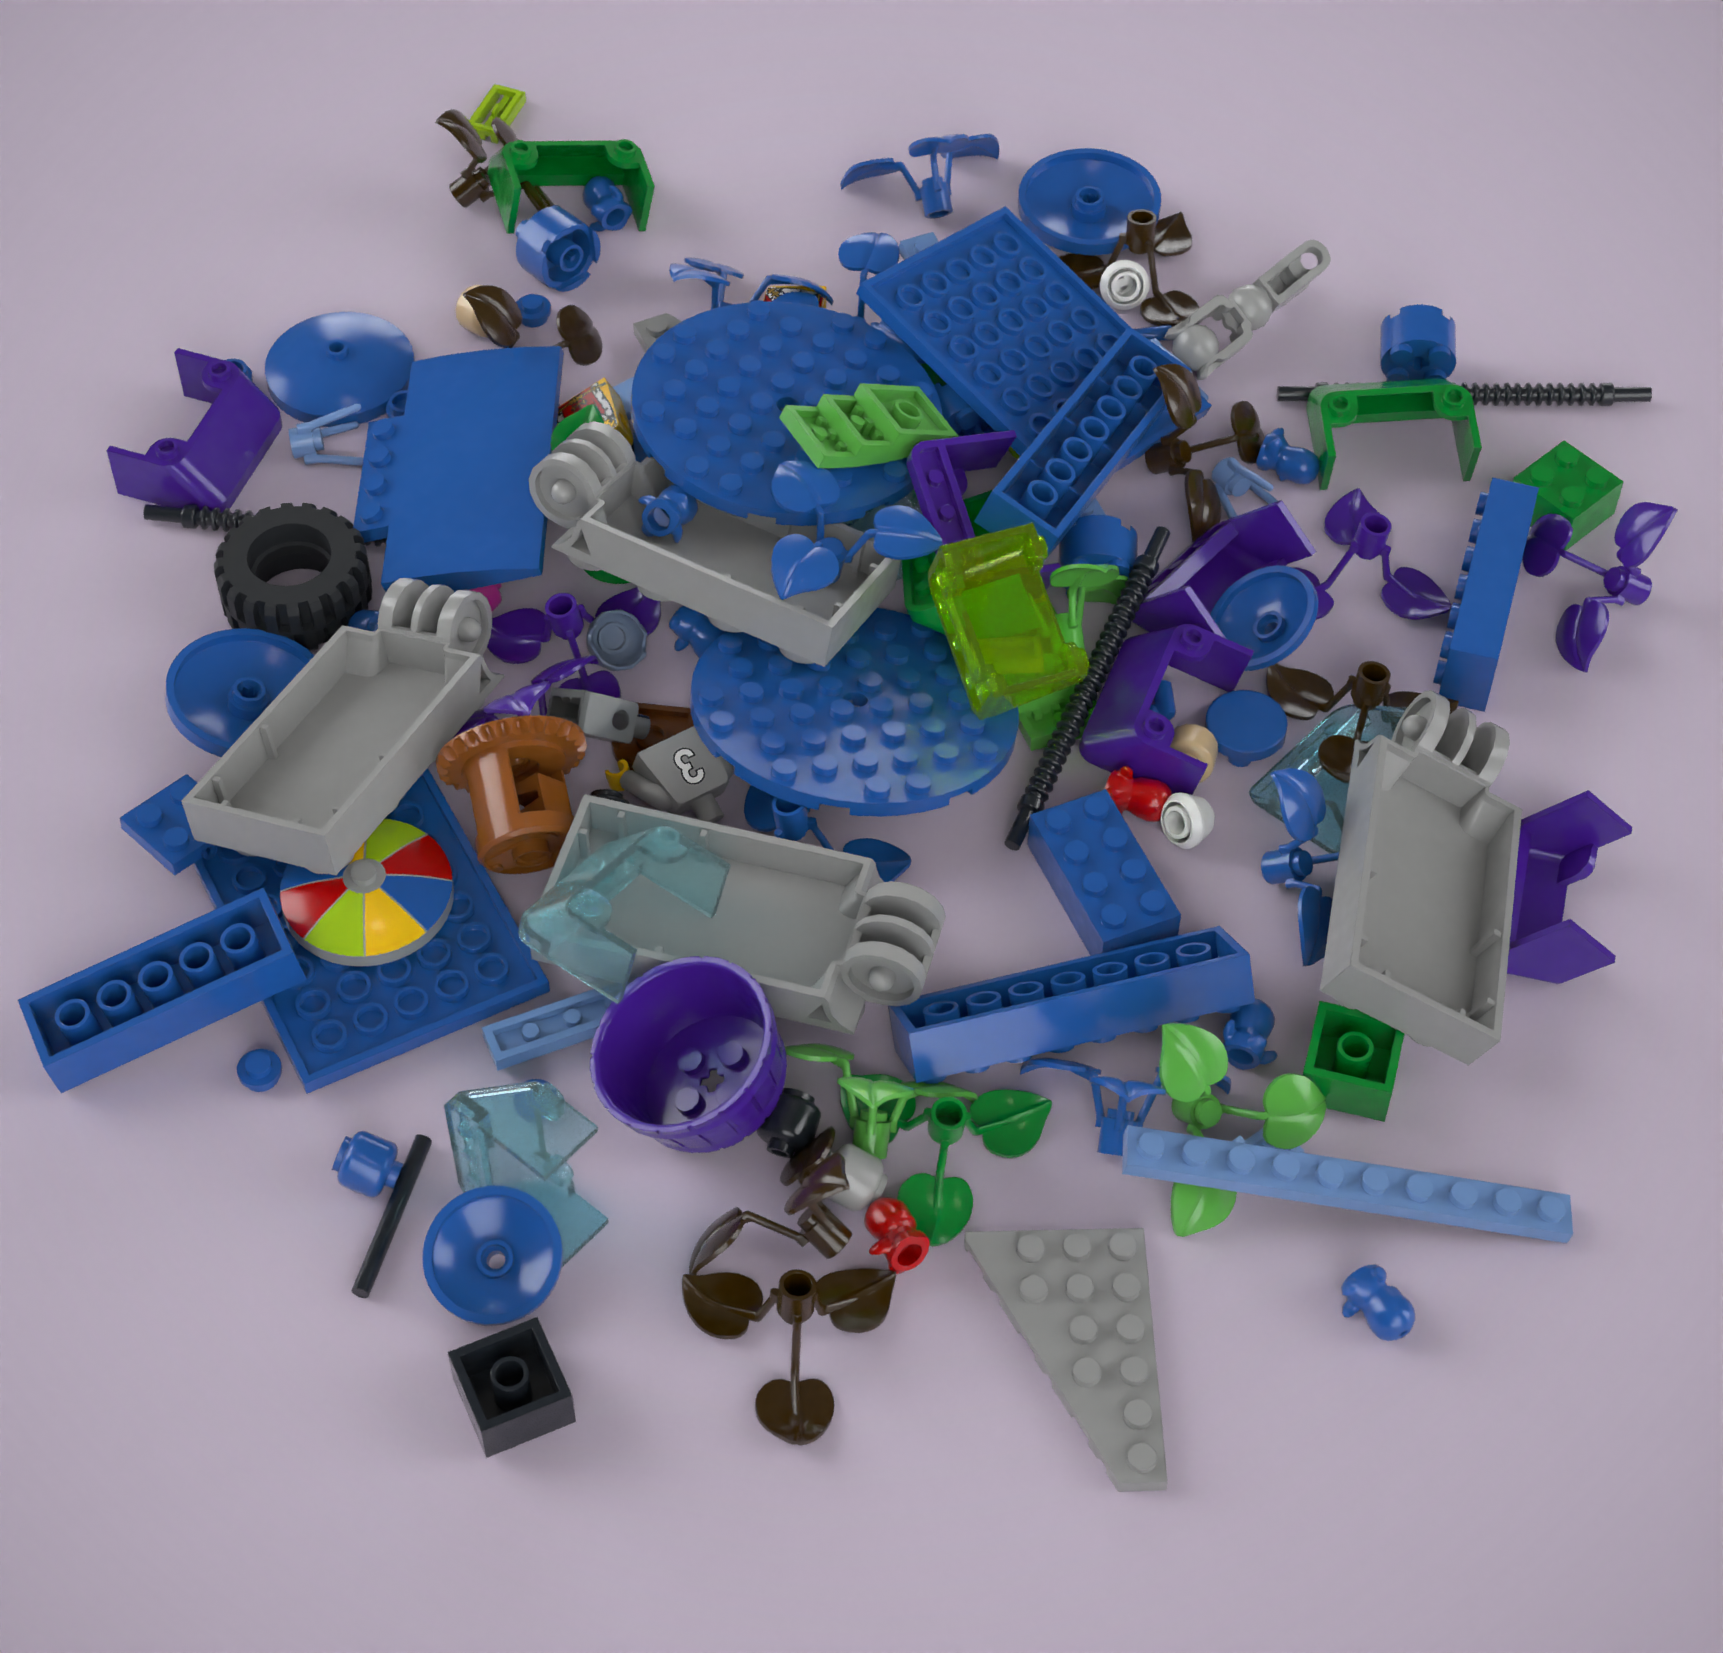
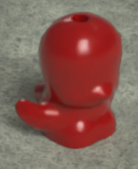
(1137, 795)
(895, 1234)

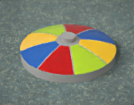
(377, 905)

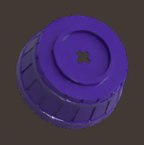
(668, 1039)

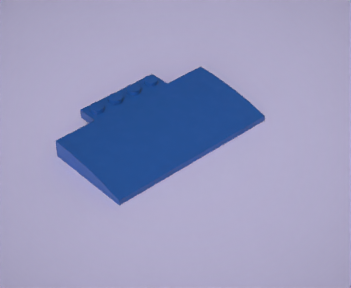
(457, 469)

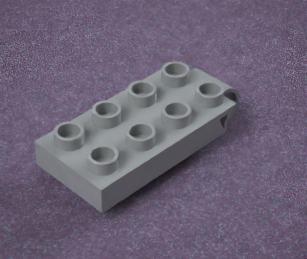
(718, 564)
(350, 732)
(1426, 881)
(792, 914)

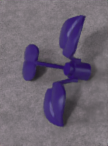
(1362, 527)
(1585, 626)
(519, 633)
(524, 699)

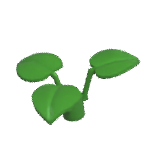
(1085, 584)
(1187, 1067)
(872, 1126)

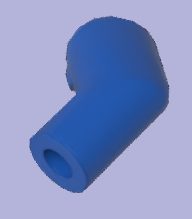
(1164, 700)

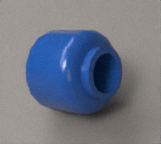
(367, 1164)

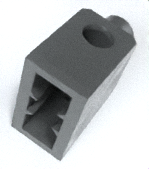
(599, 715)

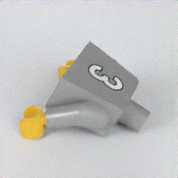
(676, 776)

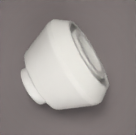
(1134, 281)
(1186, 819)

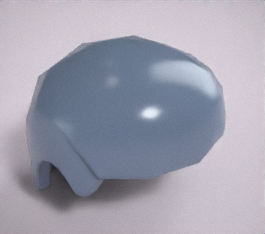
(617, 640)

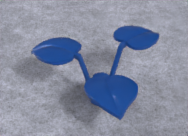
(934, 192)
(862, 253)
(702, 270)
(809, 566)
(1302, 809)
(792, 822)
(1117, 1119)

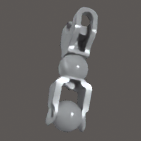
(1244, 310)

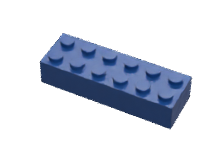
(1485, 593)
(161, 990)

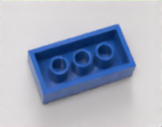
(1101, 874)

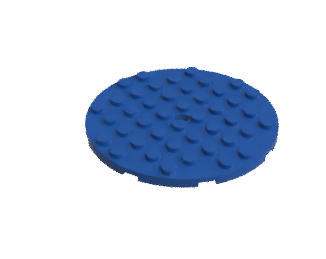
(715, 393)
(806, 743)

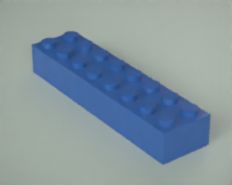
(1082, 443)
(1071, 1004)

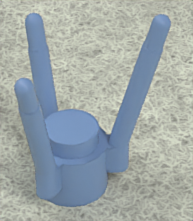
(308, 438)
(1235, 480)

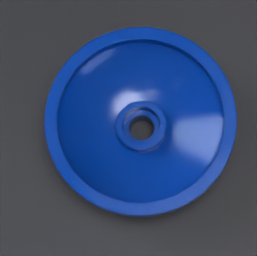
(1268, 613)
(471, 1233)

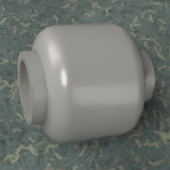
(864, 1178)

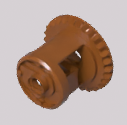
(511, 766)

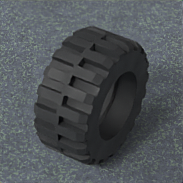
(288, 541)

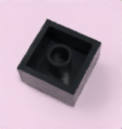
(512, 1387)

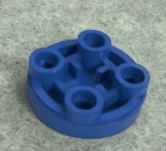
(1246, 726)

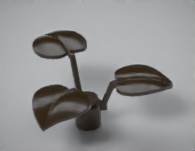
(475, 182)
(1143, 236)
(501, 317)
(1172, 454)
(1305, 693)
(818, 1224)
(727, 1301)

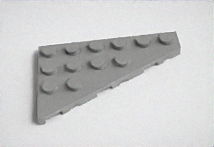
(1090, 1325)

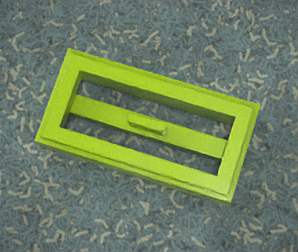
(506, 110)

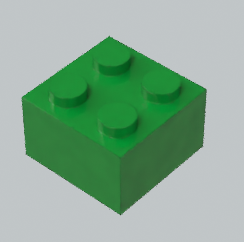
(1572, 488)
(1353, 1060)

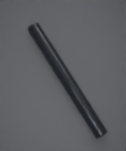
(391, 1216)

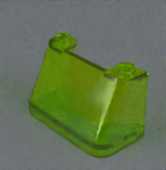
(1002, 620)

